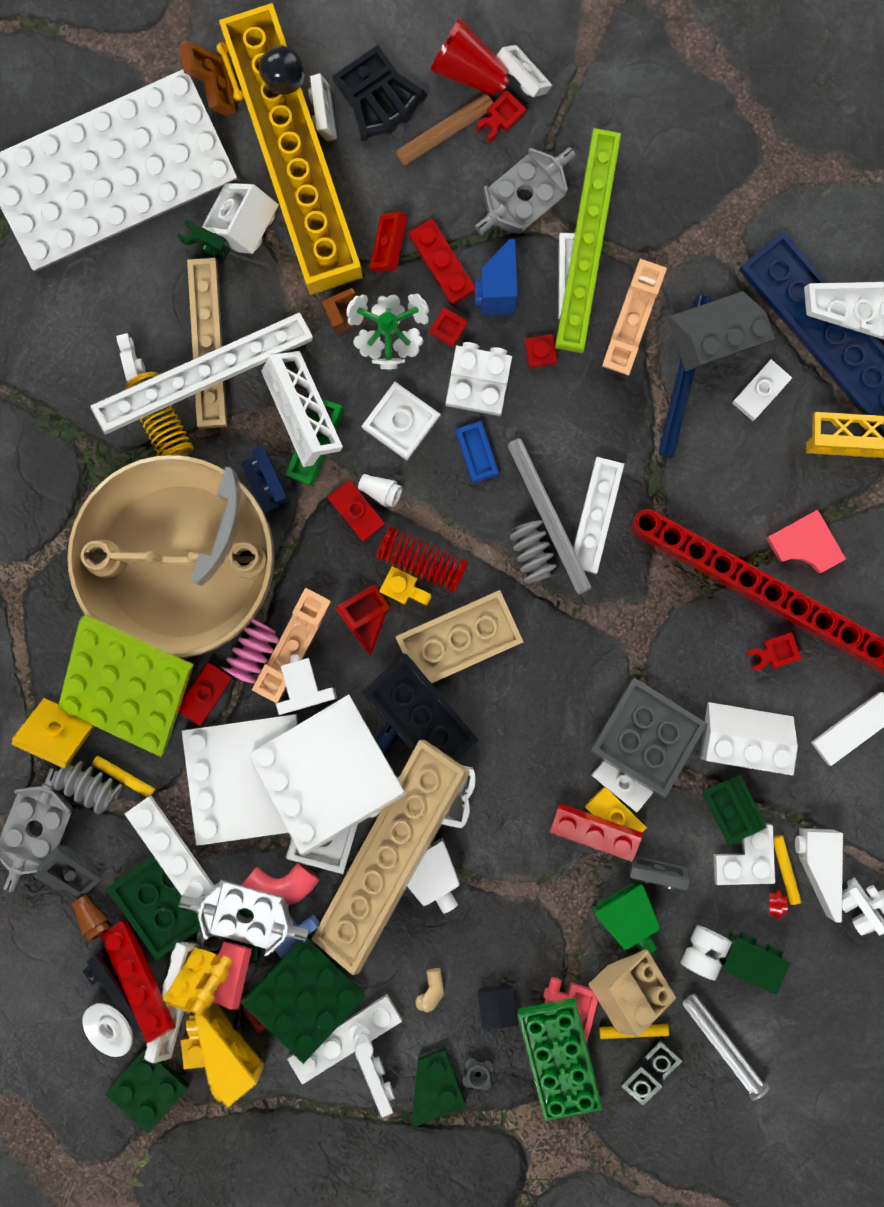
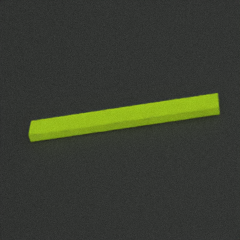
(588, 240)

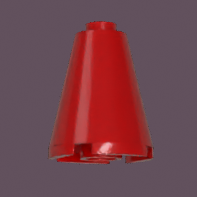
(470, 61)

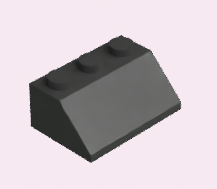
(719, 329)

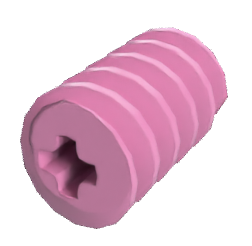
(252, 652)

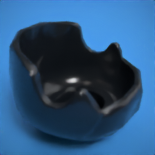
(281, 70)

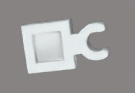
(131, 364)

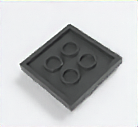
(648, 737)

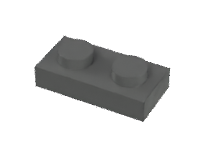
(658, 872)

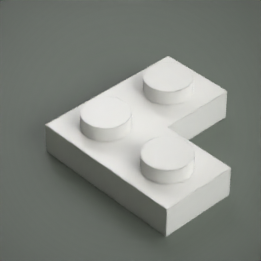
(751, 866)

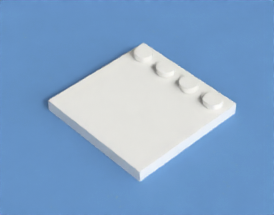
(326, 775)
(224, 784)

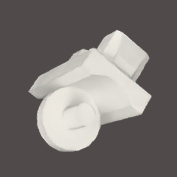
(870, 918)

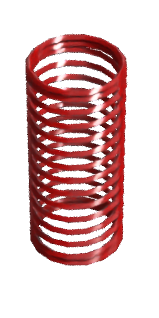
(384, 552)

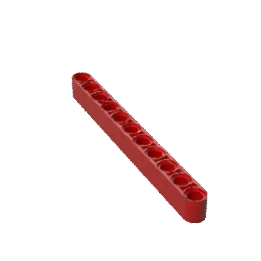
(756, 591)

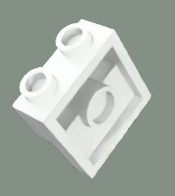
(478, 379)

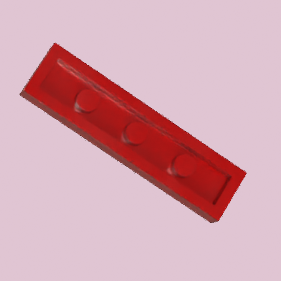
(137, 981)

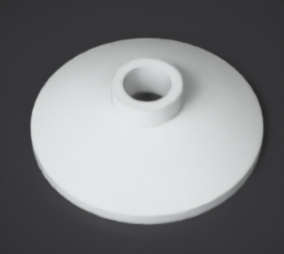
(107, 1030)

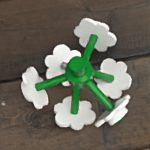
(388, 315)

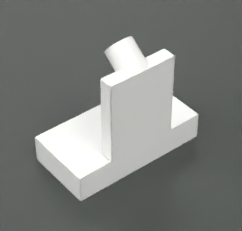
(302, 686)

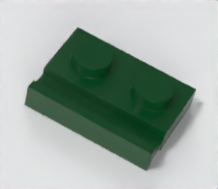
(734, 810)

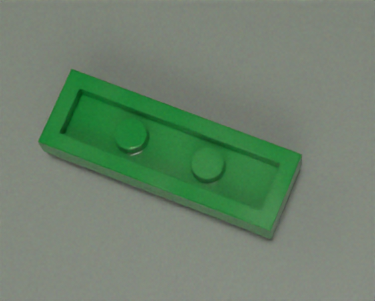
(309, 474)

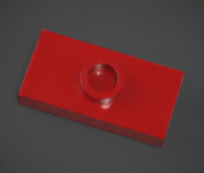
(356, 511)
(205, 693)

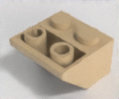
(632, 993)

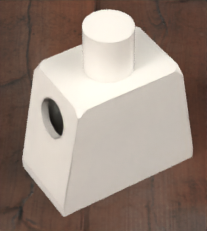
(435, 878)

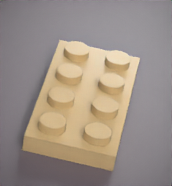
(461, 637)

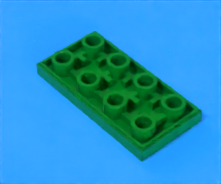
(559, 1059)

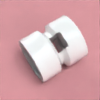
(706, 952)

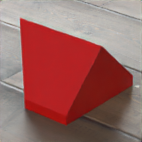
(365, 616)

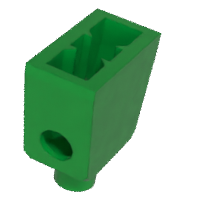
(629, 917)

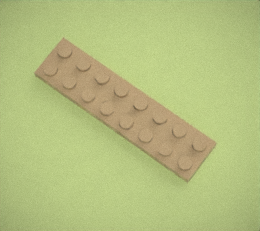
(389, 857)

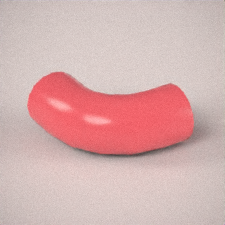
(292, 887)

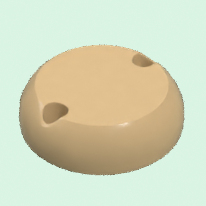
(153, 527)

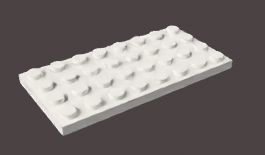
(111, 170)

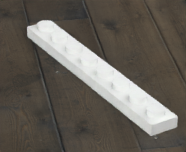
(200, 373)

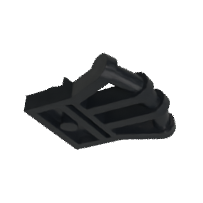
(368, 77)

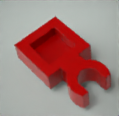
(503, 114)
(778, 652)

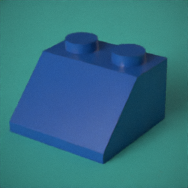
(498, 283)

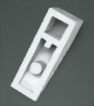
(822, 860)

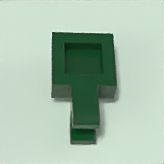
(209, 242)

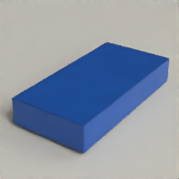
(476, 452)

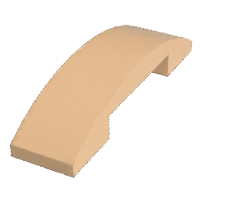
(633, 317)
(295, 640)

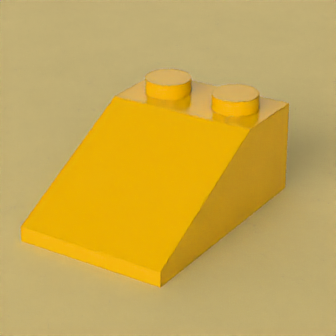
(228, 1058)

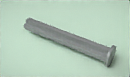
(725, 1047)

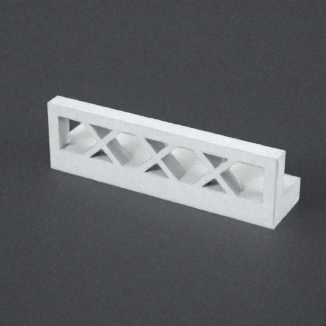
(293, 412)

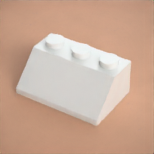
(749, 739)

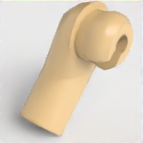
(428, 1001)

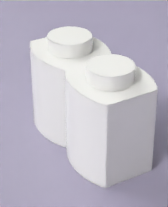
(459, 810)

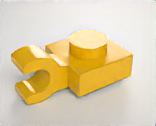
(401, 587)
(191, 1046)

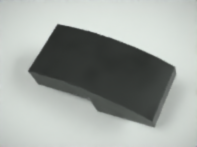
(650, 1070)

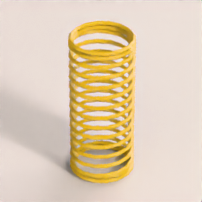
(184, 447)

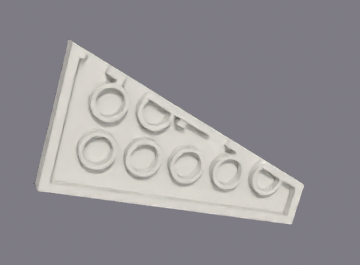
(848, 305)

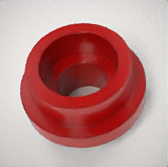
(777, 905)

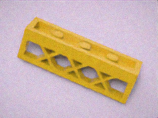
(848, 444)

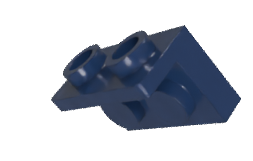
(265, 480)

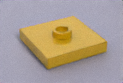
(52, 734)

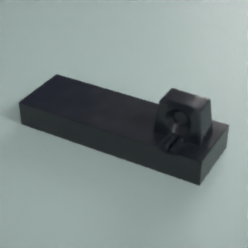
(101, 970)

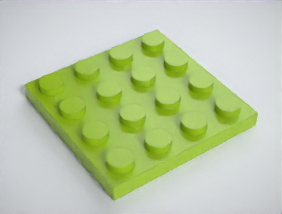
(124, 685)

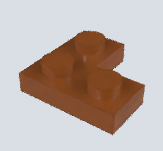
(213, 72)

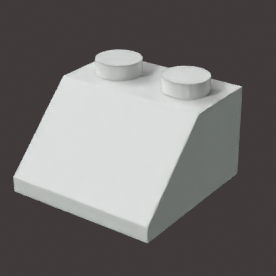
(241, 216)

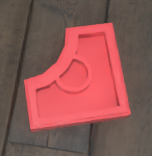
(807, 541)
(229, 992)

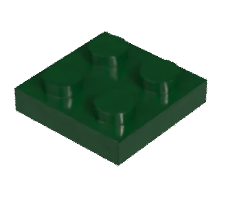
(147, 1091)

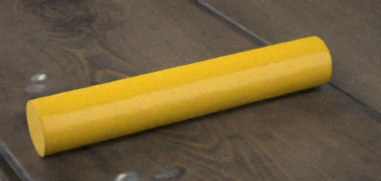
(123, 777)
(786, 870)
(653, 1030)

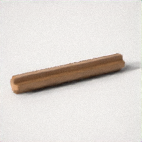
(444, 129)

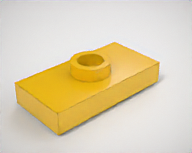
(608, 807)

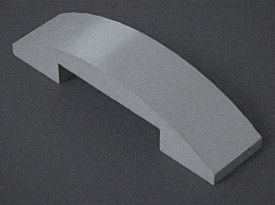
(207, 565)

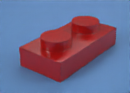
(388, 242)

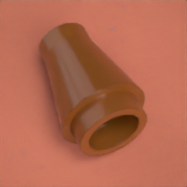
(90, 918)

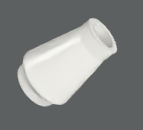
(381, 489)

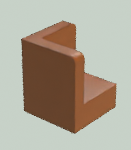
(337, 310)

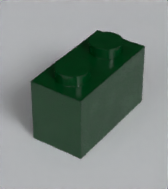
(754, 963)

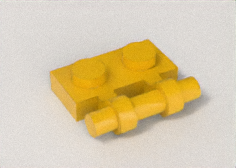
(197, 981)

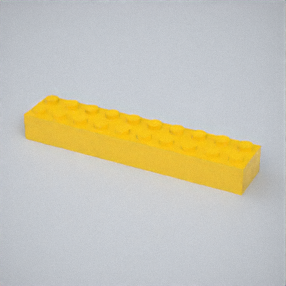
(292, 156)

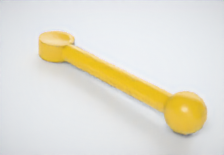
(223, 50)

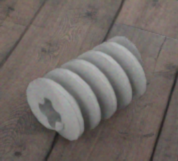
(533, 552)
(87, 787)

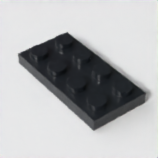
(417, 709)

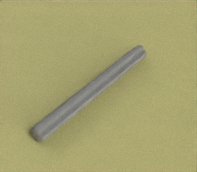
(549, 516)

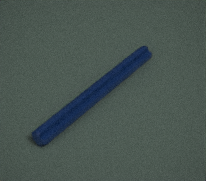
(678, 401)

